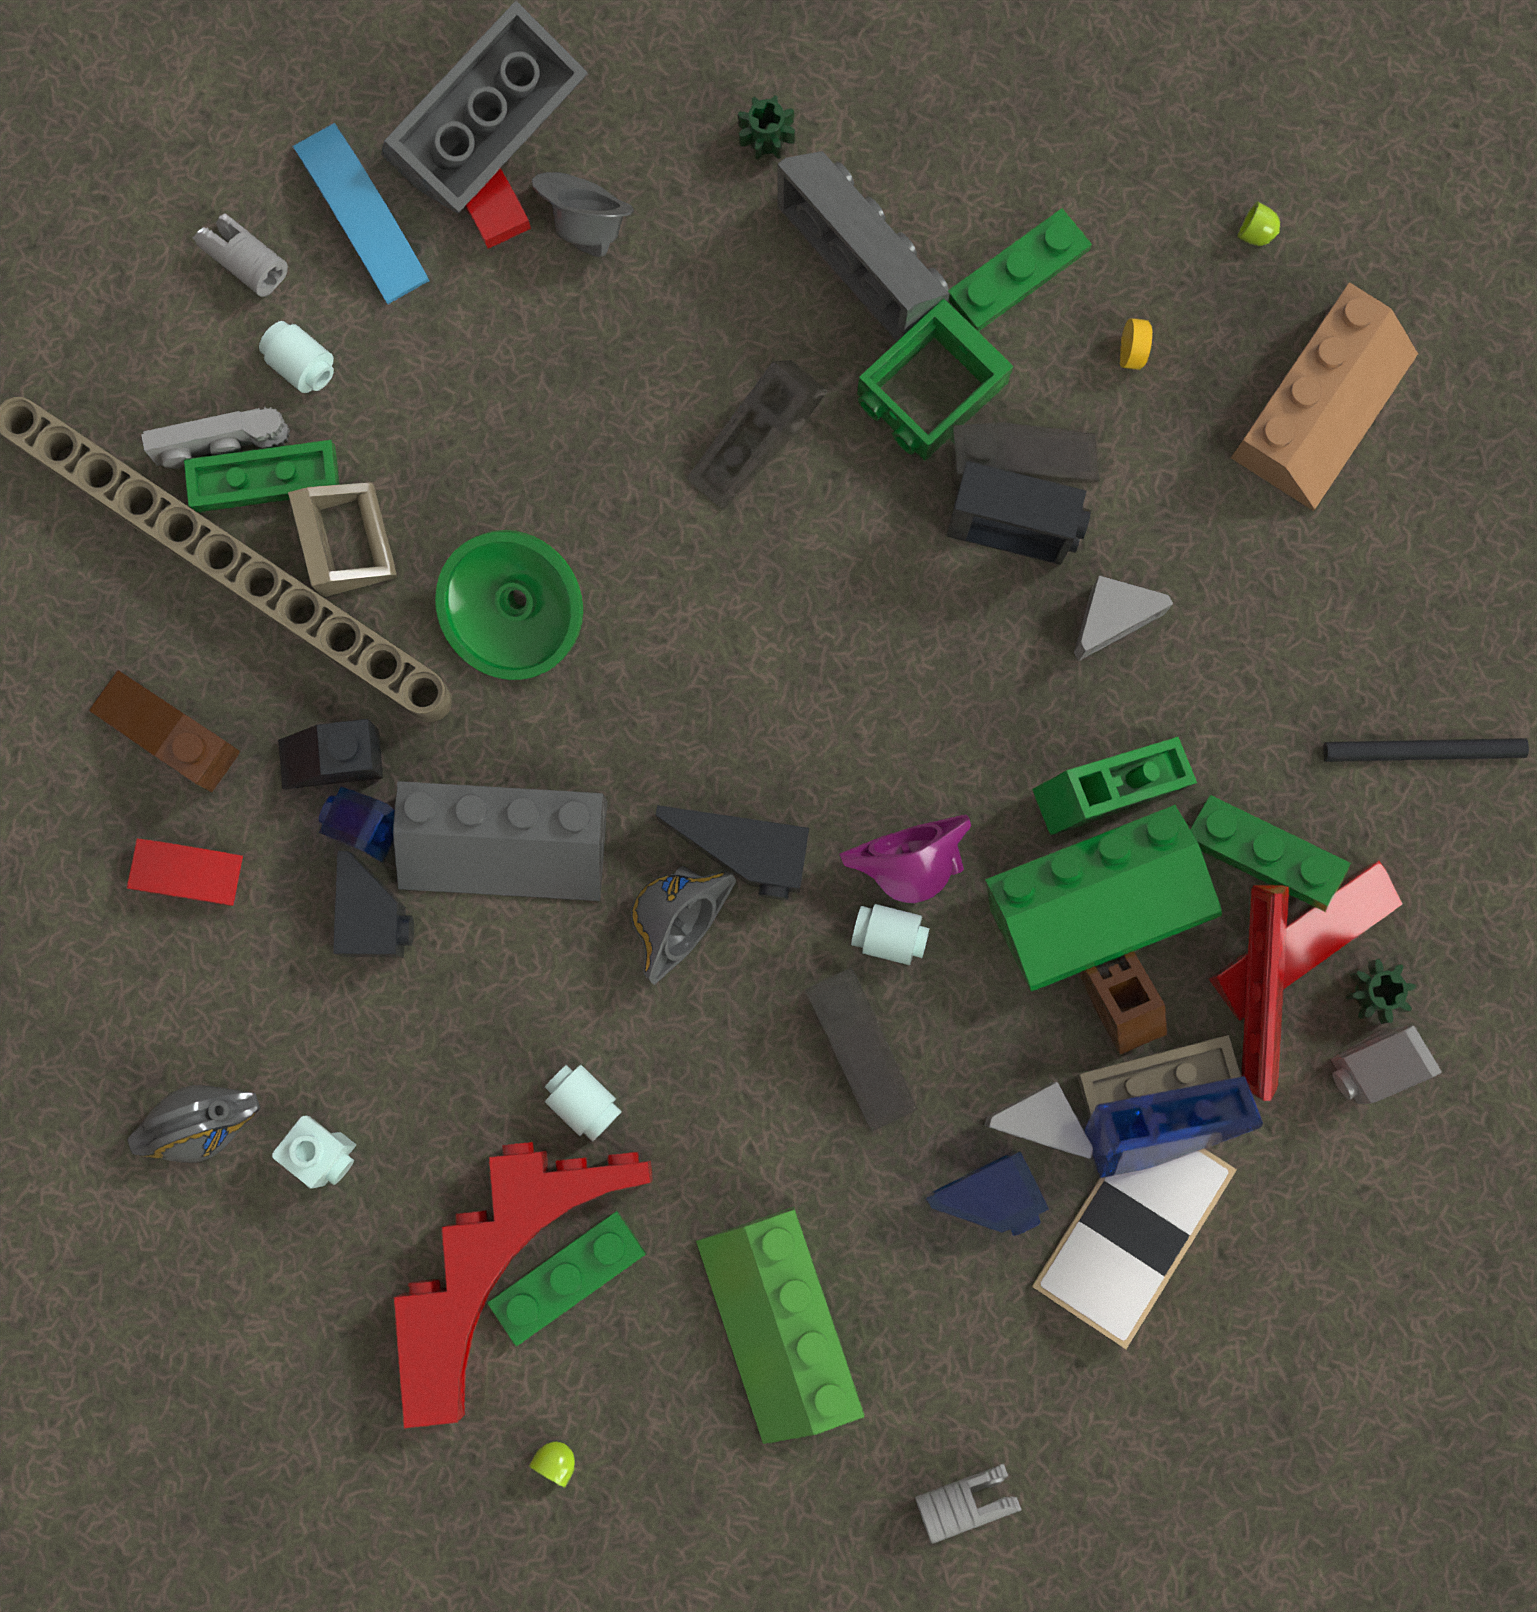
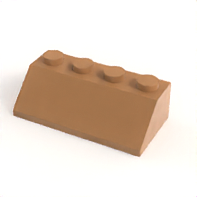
(1328, 398)

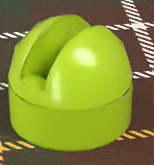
(1259, 225)
(554, 1462)

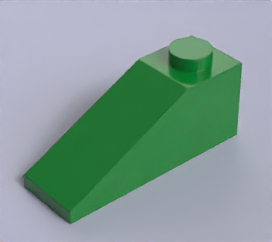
(1113, 785)

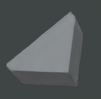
(1116, 611)
(1044, 1119)

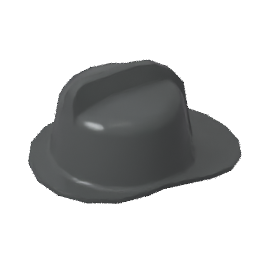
(582, 211)

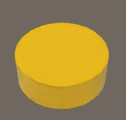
(1135, 343)

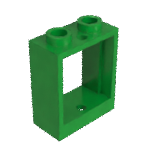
(965, 345)

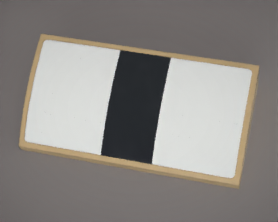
(1131, 1241)

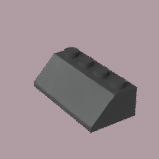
(483, 110)
(858, 241)
(499, 840)

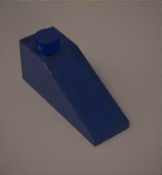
(1169, 1125)

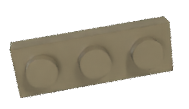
(1160, 1072)

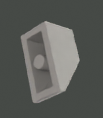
(1383, 1065)

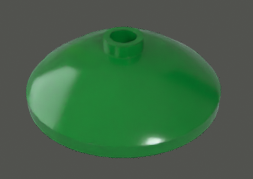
(487, 623)

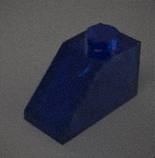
(358, 823)
(994, 1196)

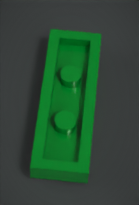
(1019, 270)
(259, 475)
(1269, 853)
(566, 1278)

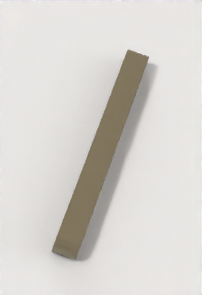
(207, 543)

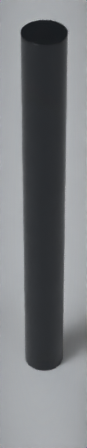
(1425, 749)

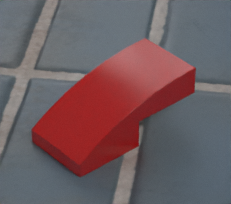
(497, 211)
(184, 872)

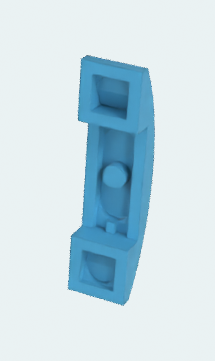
(361, 213)

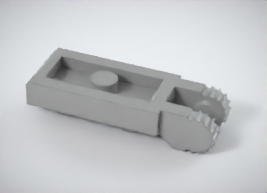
(215, 436)

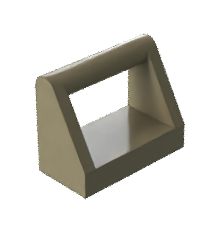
(323, 577)

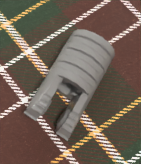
(243, 255)
(953, 1509)

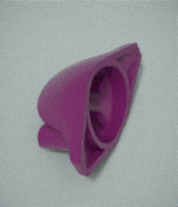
(913, 861)

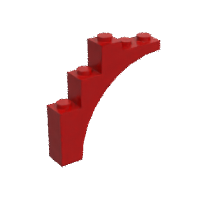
(438, 1323)

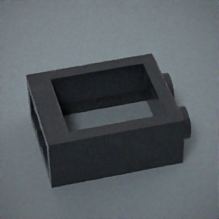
(1018, 513)

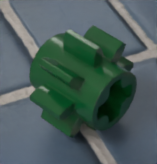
(778, 131)
(1378, 977)

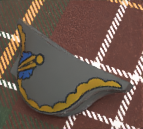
(675, 915)
(193, 1123)

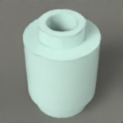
(297, 357)
(890, 934)
(581, 1101)

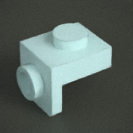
(315, 1153)

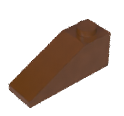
(164, 731)
(1126, 1002)

